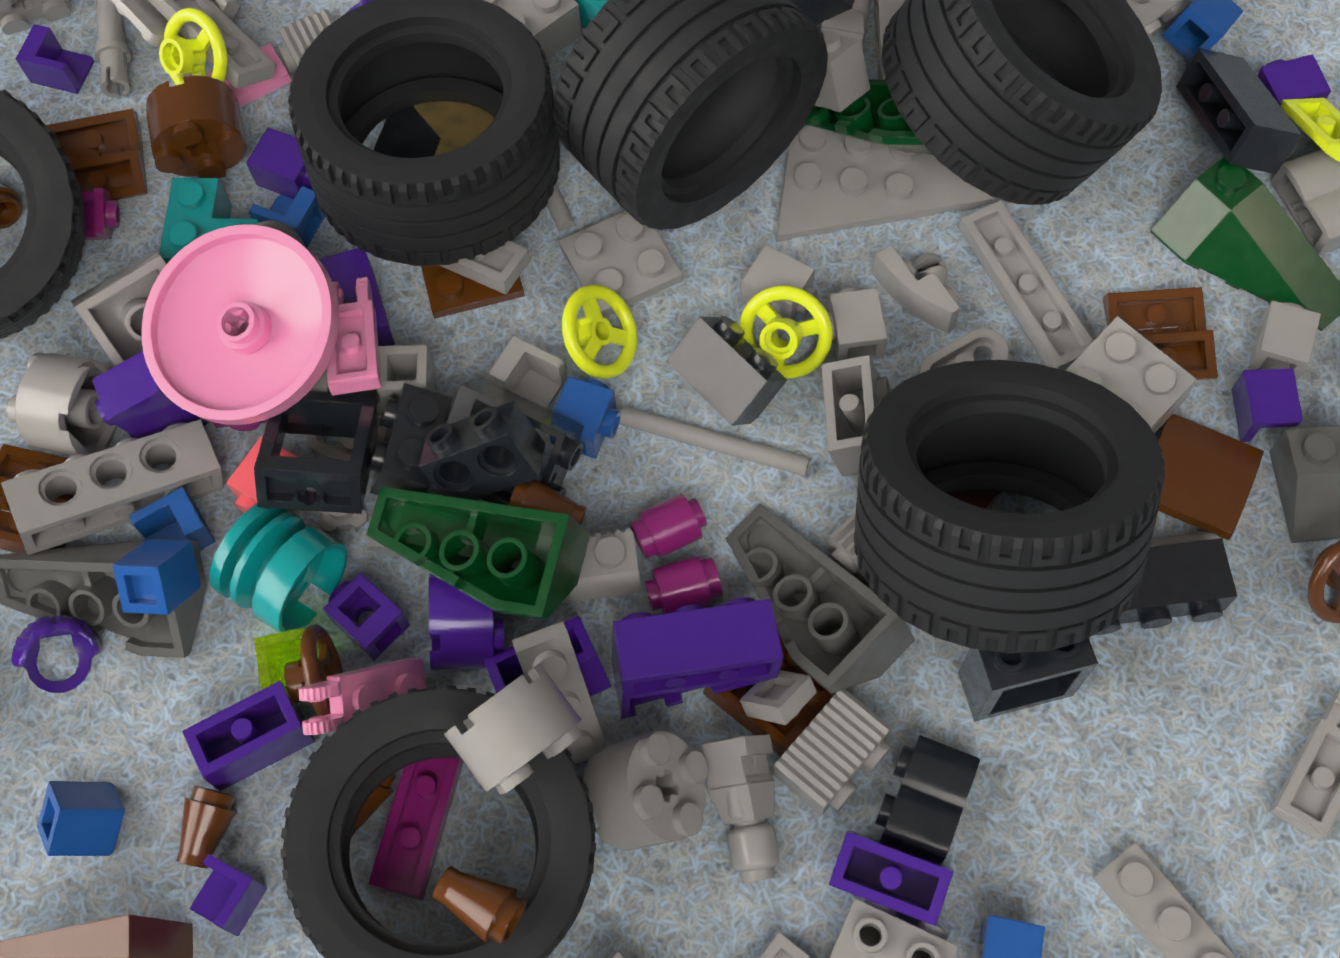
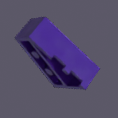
(693, 650)

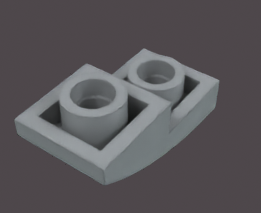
(922, 297)

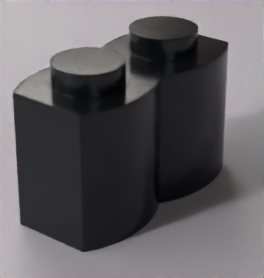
(928, 799)

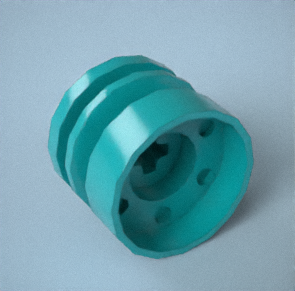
(272, 561)

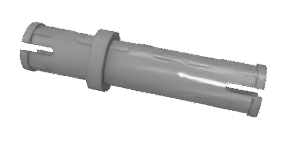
(112, 50)

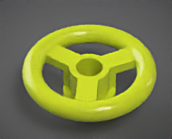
(189, 56)
(587, 334)
(782, 349)

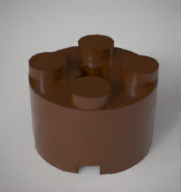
(195, 127)

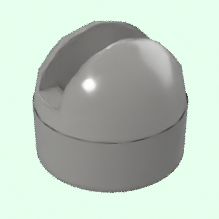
(927, 260)

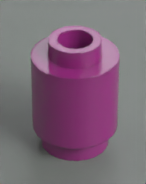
(668, 526)
(683, 584)

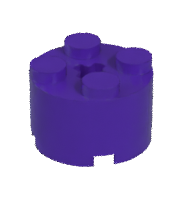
(461, 628)

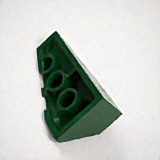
(870, 119)
(1244, 236)
(493, 552)

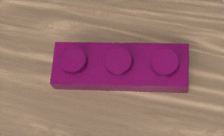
(415, 827)

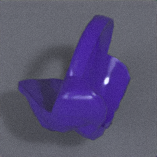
(28, 646)

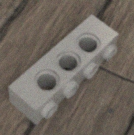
(101, 507)

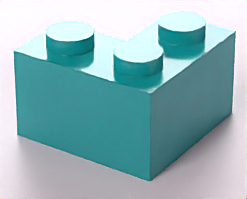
(193, 210)

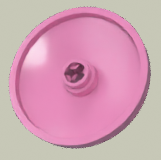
(240, 324)

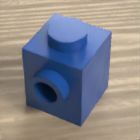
(1201, 25)
(594, 407)

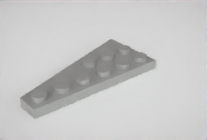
(854, 183)

